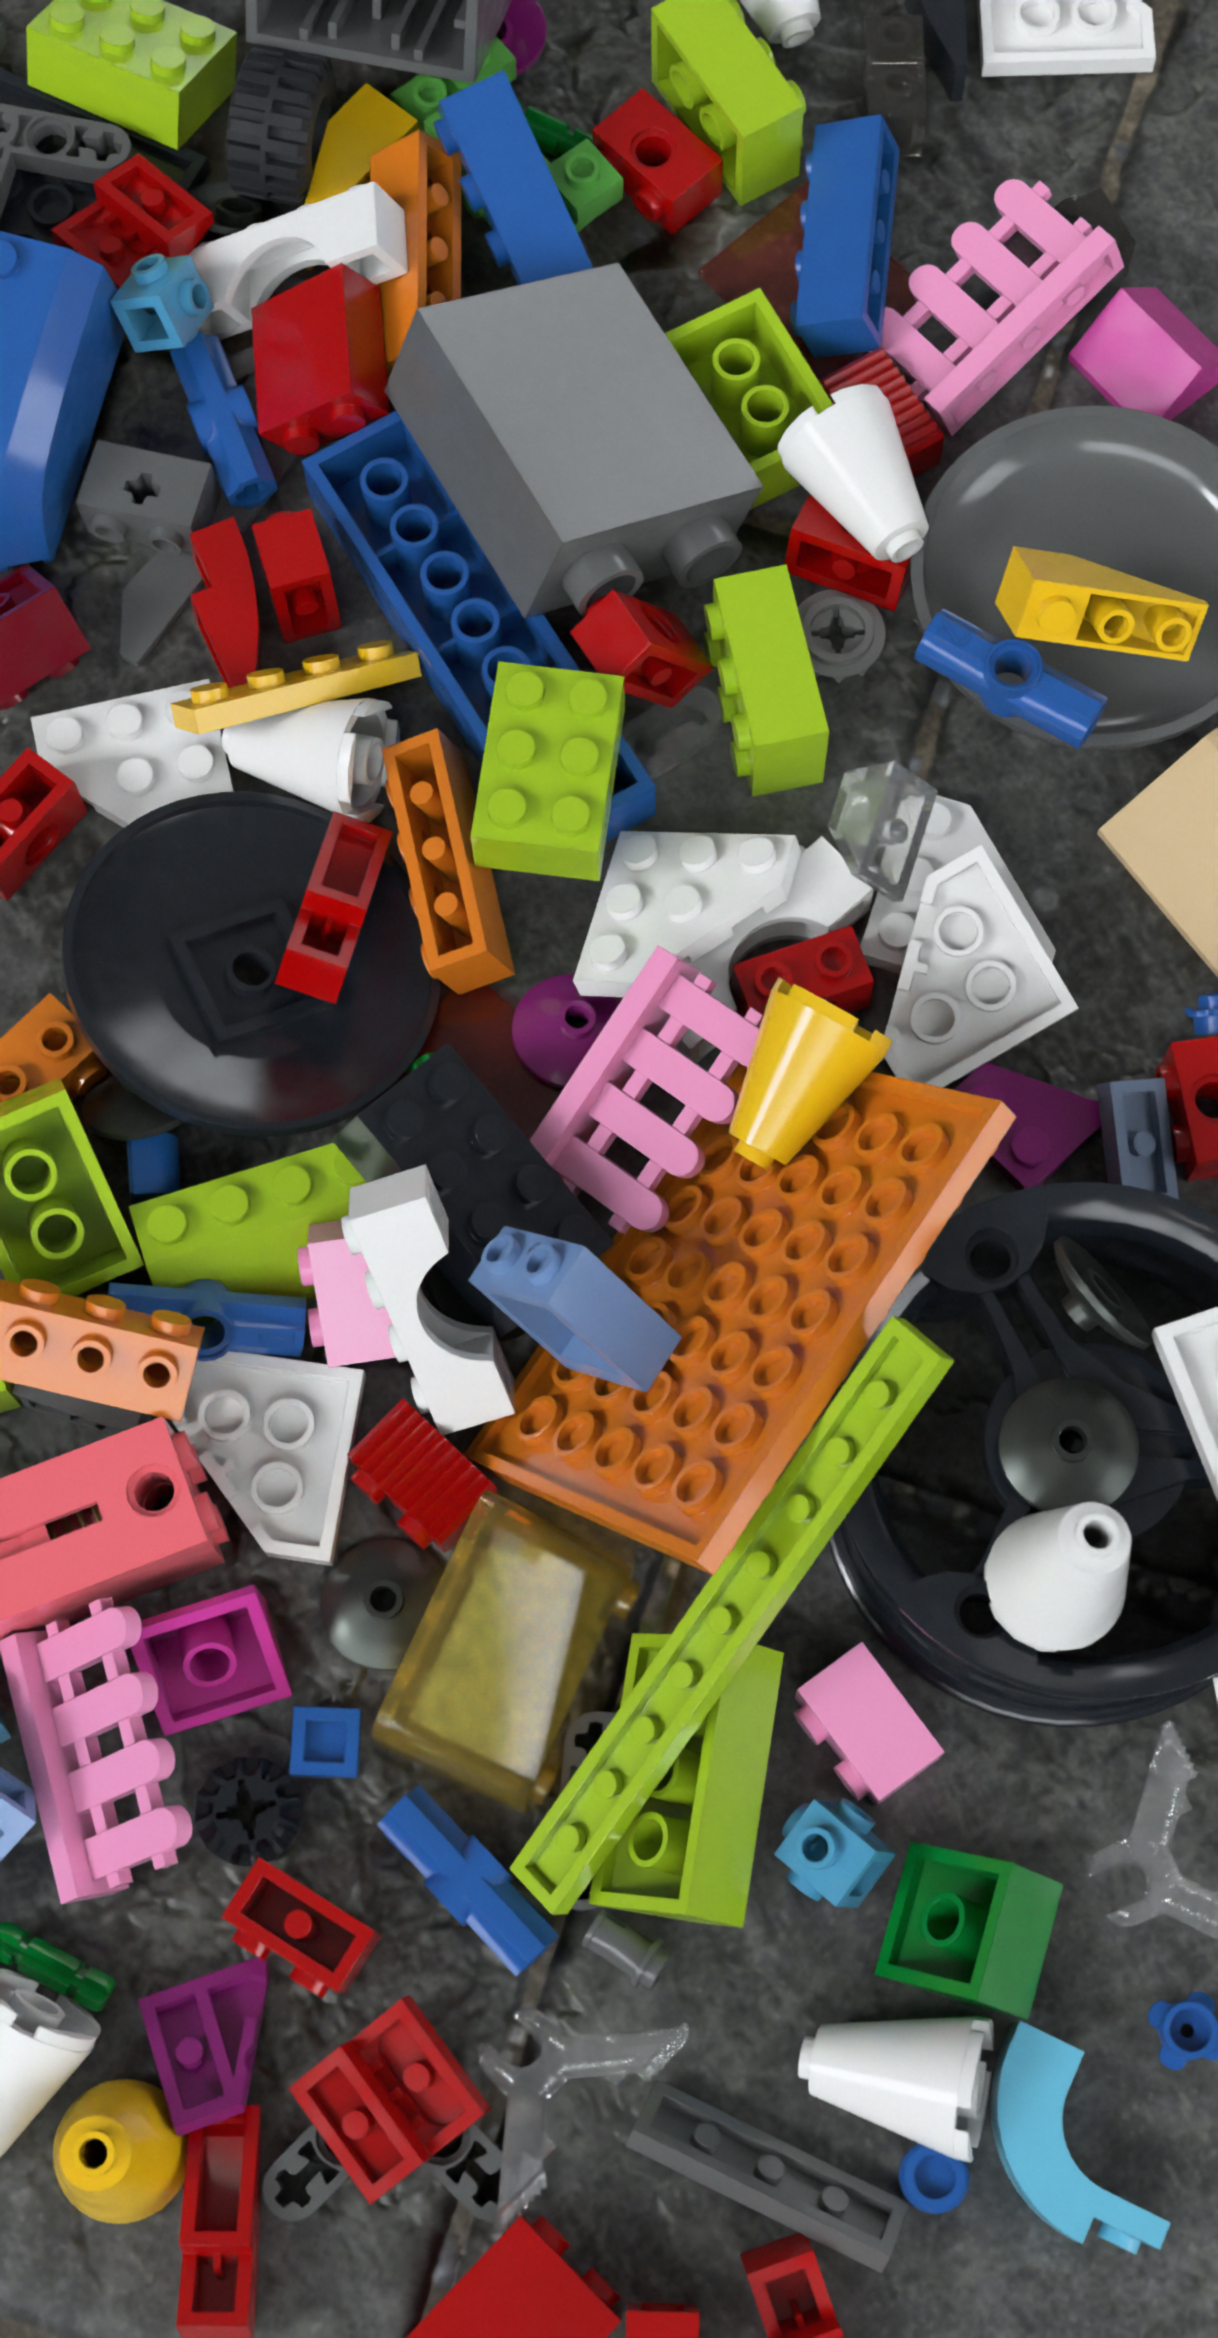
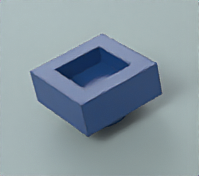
(326, 1742)

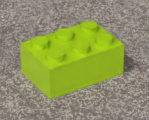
(133, 63)
(728, 92)
(751, 380)
(766, 681)
(548, 771)
(54, 1198)

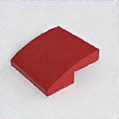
(134, 217)
(389, 2099)

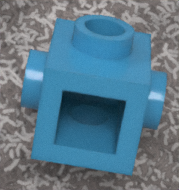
(162, 303)
(833, 1852)

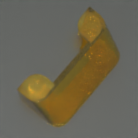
(503, 1653)

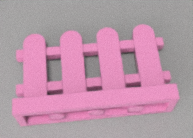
(1019, 323)
(632, 1044)
(64, 1758)

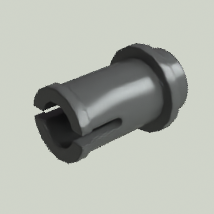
(627, 1949)

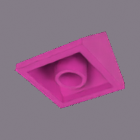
(1146, 354)
(212, 1659)

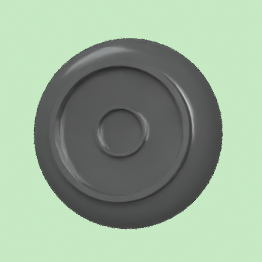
(1102, 489)

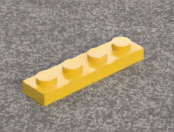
(273, 692)

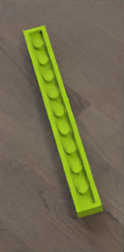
(731, 1613)

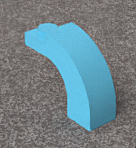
(1029, 2137)

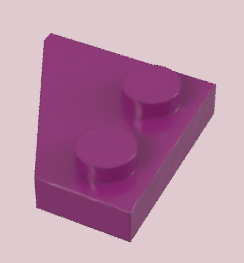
(1047, 1125)
(207, 2042)

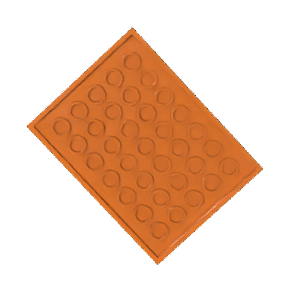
(774, 1301)

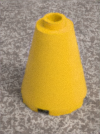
(799, 1073)
(143, 2152)

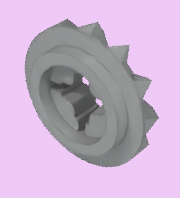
(856, 619)

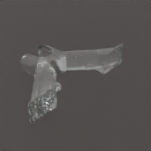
(1150, 1845)
(533, 2085)

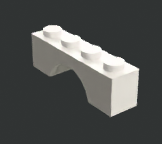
(351, 228)
(819, 902)
(455, 1364)

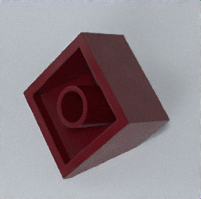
(35, 634)

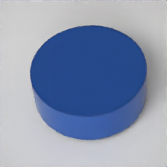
(932, 2179)

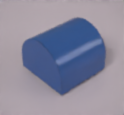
(153, 1167)

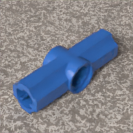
(224, 421)
(1044, 698)
(244, 1319)
(468, 1880)

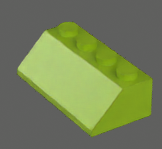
(245, 1224)
(698, 1830)

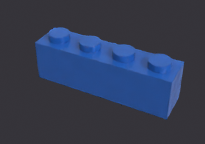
(510, 182)
(846, 237)

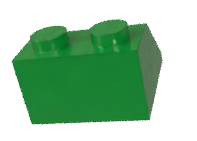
(969, 1929)

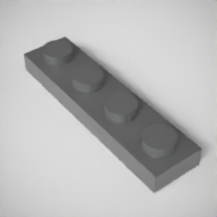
(768, 2175)

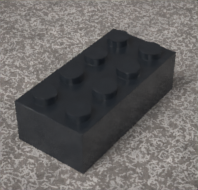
(478, 1164)

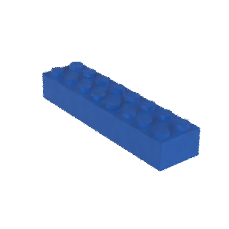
(442, 587)

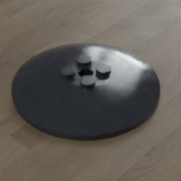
(156, 988)

